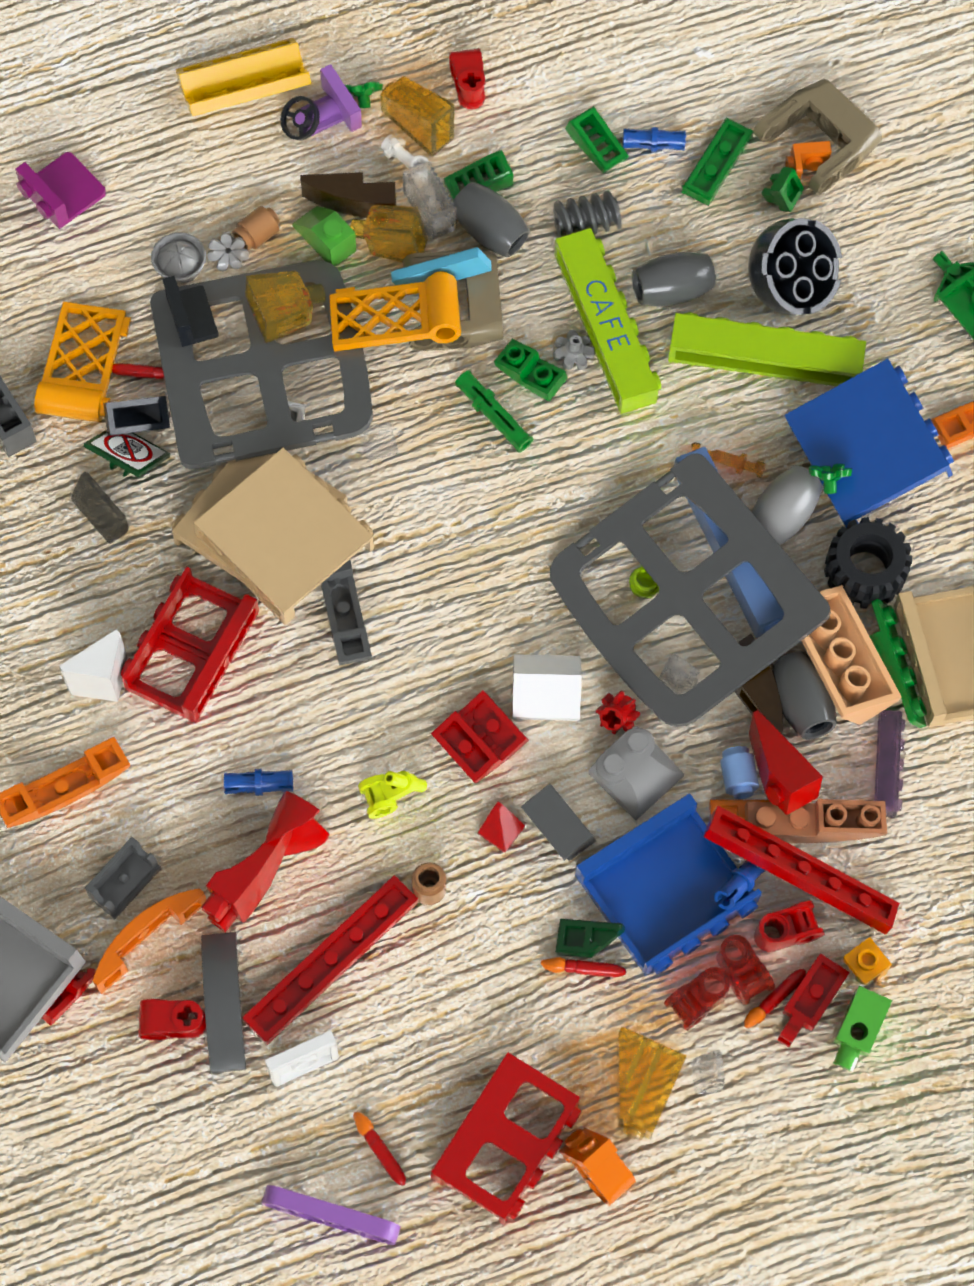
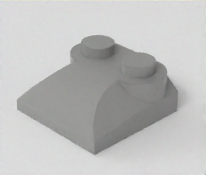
(635, 772)

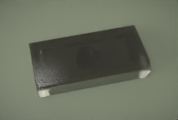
(99, 509)

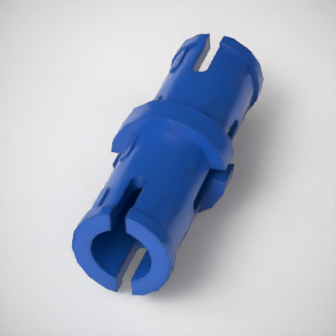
(654, 139)
(258, 782)
(739, 882)

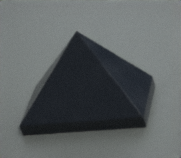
(136, 415)

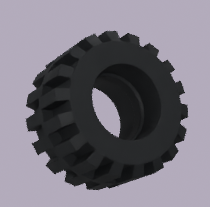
(873, 539)

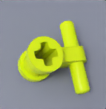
(383, 791)

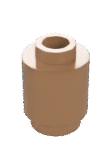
(257, 227)
(429, 874)

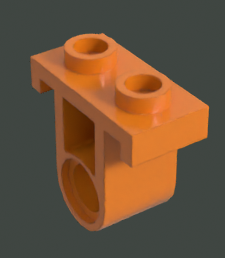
(598, 1164)

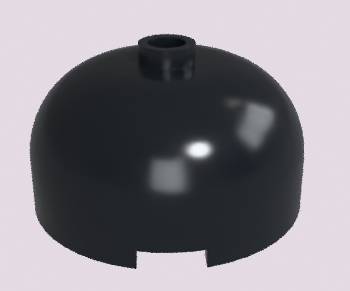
(795, 266)

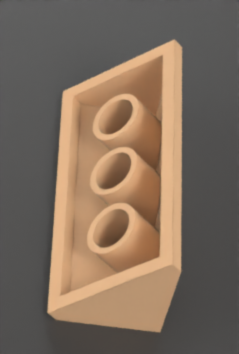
(850, 662)

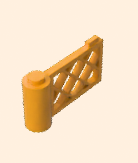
(437, 314)
(72, 397)

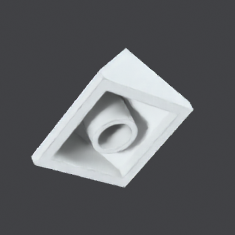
(97, 669)
(546, 687)

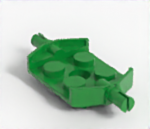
(957, 290)

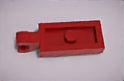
(812, 997)

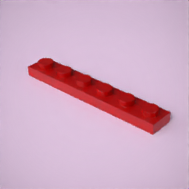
(801, 870)
(330, 960)

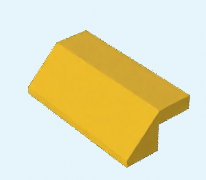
(243, 76)

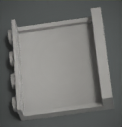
(32, 974)

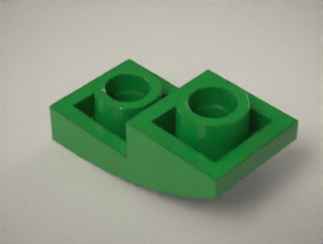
(530, 371)

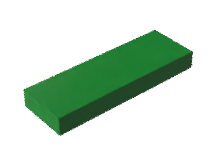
(717, 161)

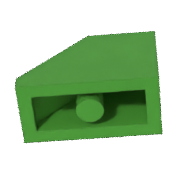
(327, 234)

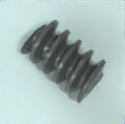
(587, 214)

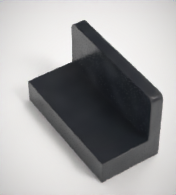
(190, 313)

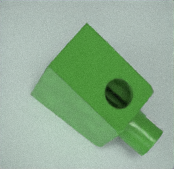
(866, 1012)

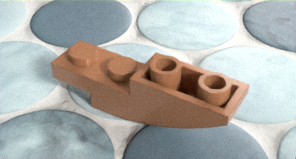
(821, 821)

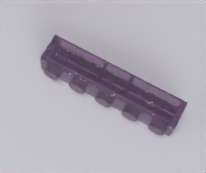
(889, 761)

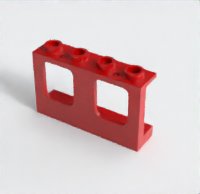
(208, 657)
(489, 1125)

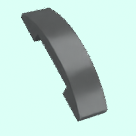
(345, 616)
(222, 1002)

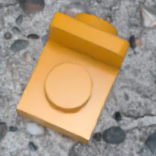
(867, 962)

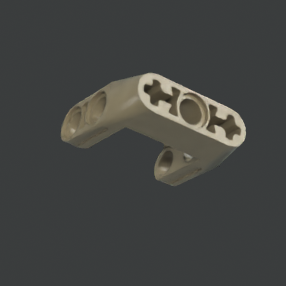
(836, 118)
(484, 307)

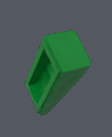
(598, 125)
(485, 165)

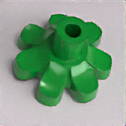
(363, 92)
(830, 475)

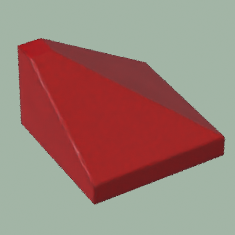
(501, 827)

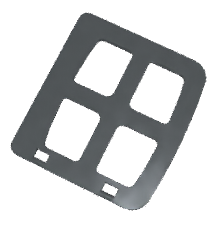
(265, 361)
(683, 592)

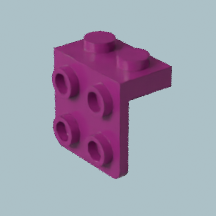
(60, 189)

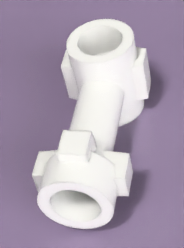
(395, 148)

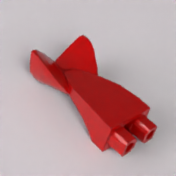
(241, 888)

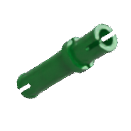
(484, 401)

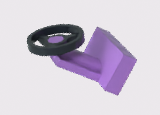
(324, 112)

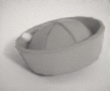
(179, 256)

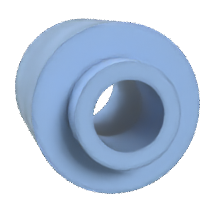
(739, 772)

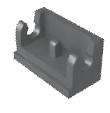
(558, 823)
(122, 878)

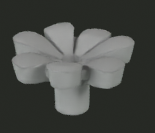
(227, 251)
(573, 350)

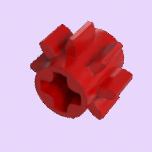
(617, 712)

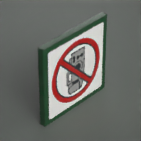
(127, 452)

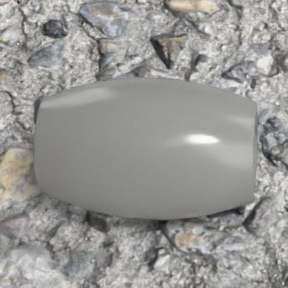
(788, 503)

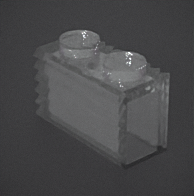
(428, 194)

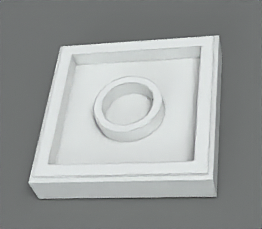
(302, 1058)

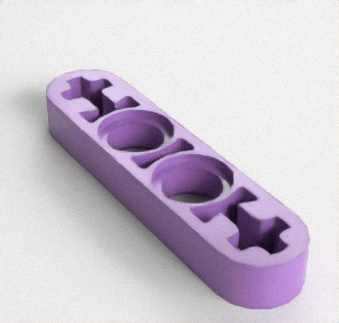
(330, 1214)

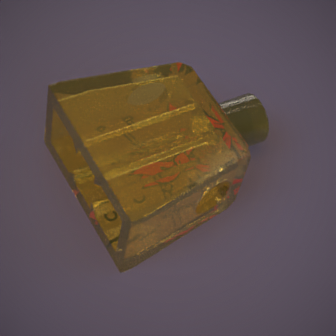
(392, 231)
(281, 302)

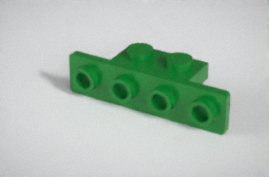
(892, 652)

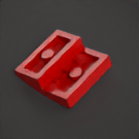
(480, 737)

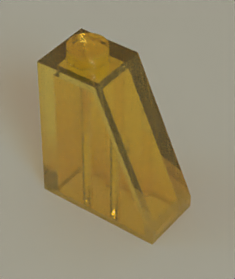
(419, 113)
(644, 1081)

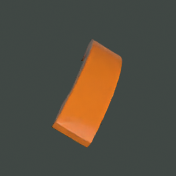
(63, 786)
(180, 906)

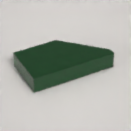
(585, 938)

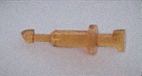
(738, 462)

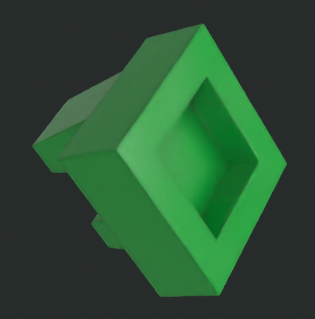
(785, 189)

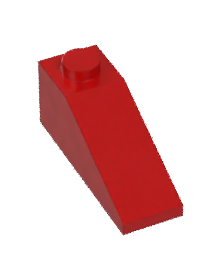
(783, 770)

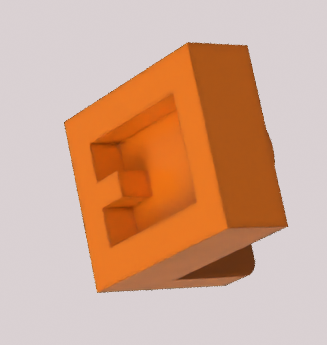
(808, 156)

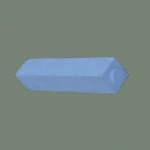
(750, 591)

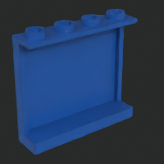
(877, 433)
(663, 886)

